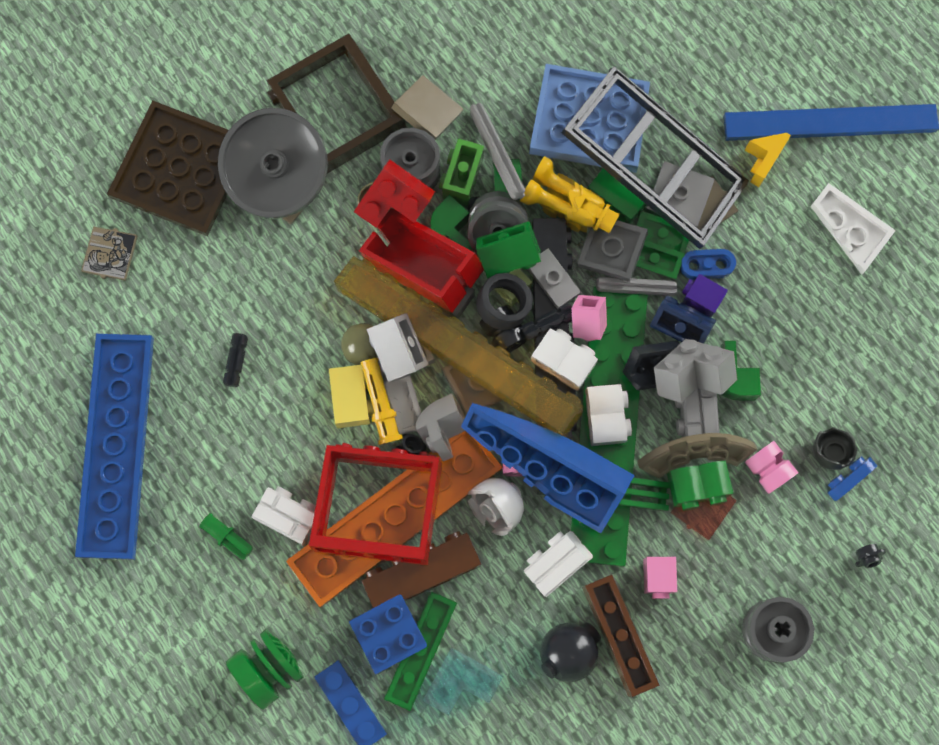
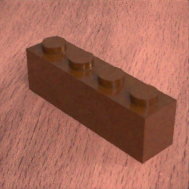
(445, 563)
(620, 636)

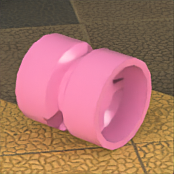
(771, 467)

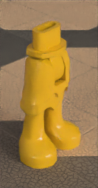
(581, 205)

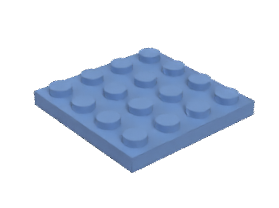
(608, 125)

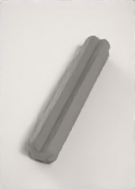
(636, 286)

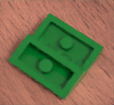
(662, 247)

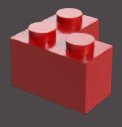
(394, 189)

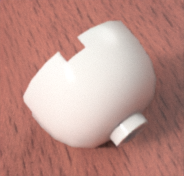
(498, 504)

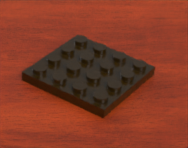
(173, 169)

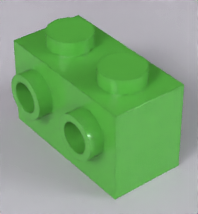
(463, 171)

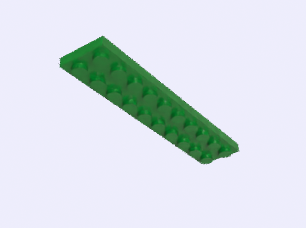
(624, 331)

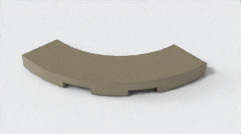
(707, 445)

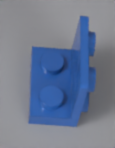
(388, 634)

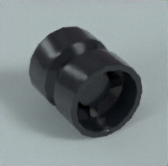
(507, 339)

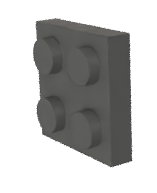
(613, 252)

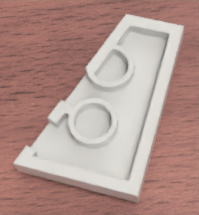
(852, 226)

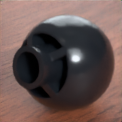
(570, 651)

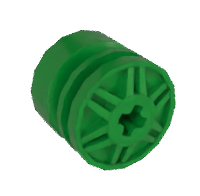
(263, 670)

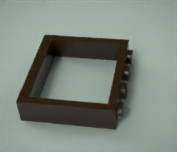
(342, 46)

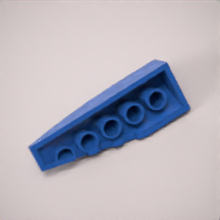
(561, 469)

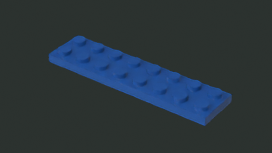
(115, 447)

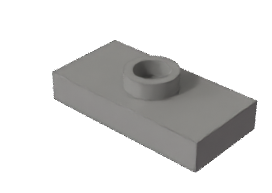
(554, 280)
(405, 403)

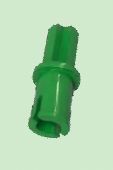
(226, 536)

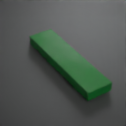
(414, 669)

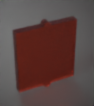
(705, 518)

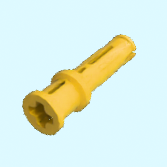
(384, 415)

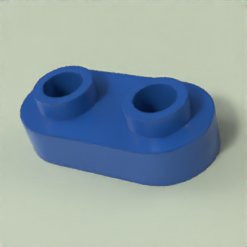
(706, 263)
(859, 470)

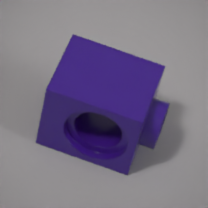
(703, 295)

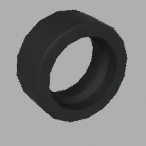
(514, 285)

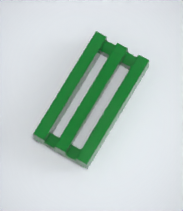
(662, 496)

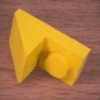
(767, 151)

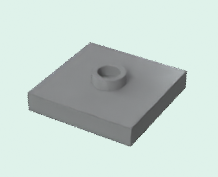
(690, 195)

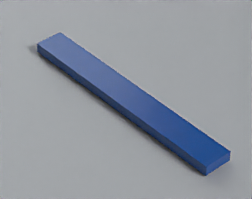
(832, 122)

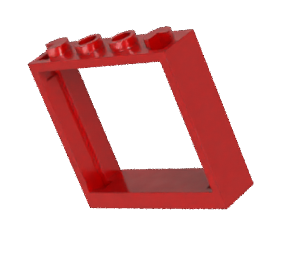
(367, 549)

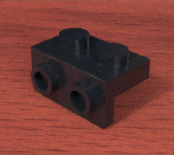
(641, 363)

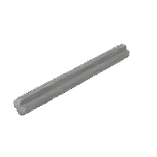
(497, 151)

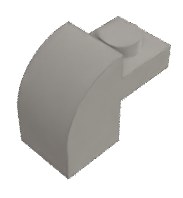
(439, 423)

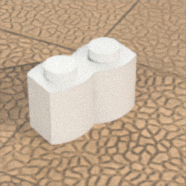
(564, 358)
(606, 415)

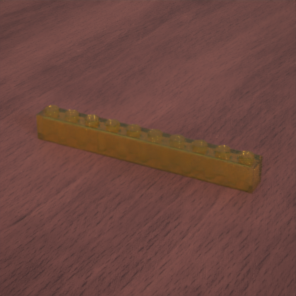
(460, 348)

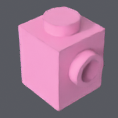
(589, 317)
(660, 576)

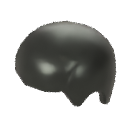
(834, 449)

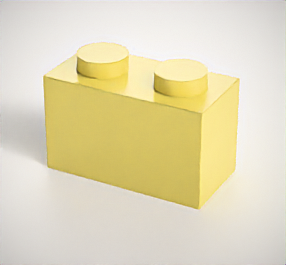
(350, 396)

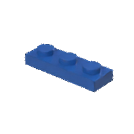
(350, 704)

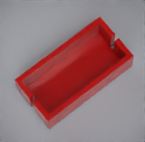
(422, 260)

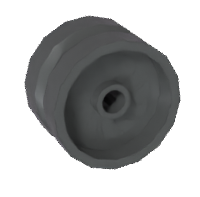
(415, 153)
(494, 213)
(794, 624)

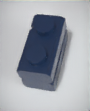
(682, 321)

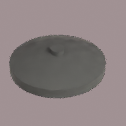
(272, 163)

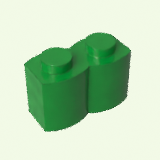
(700, 484)

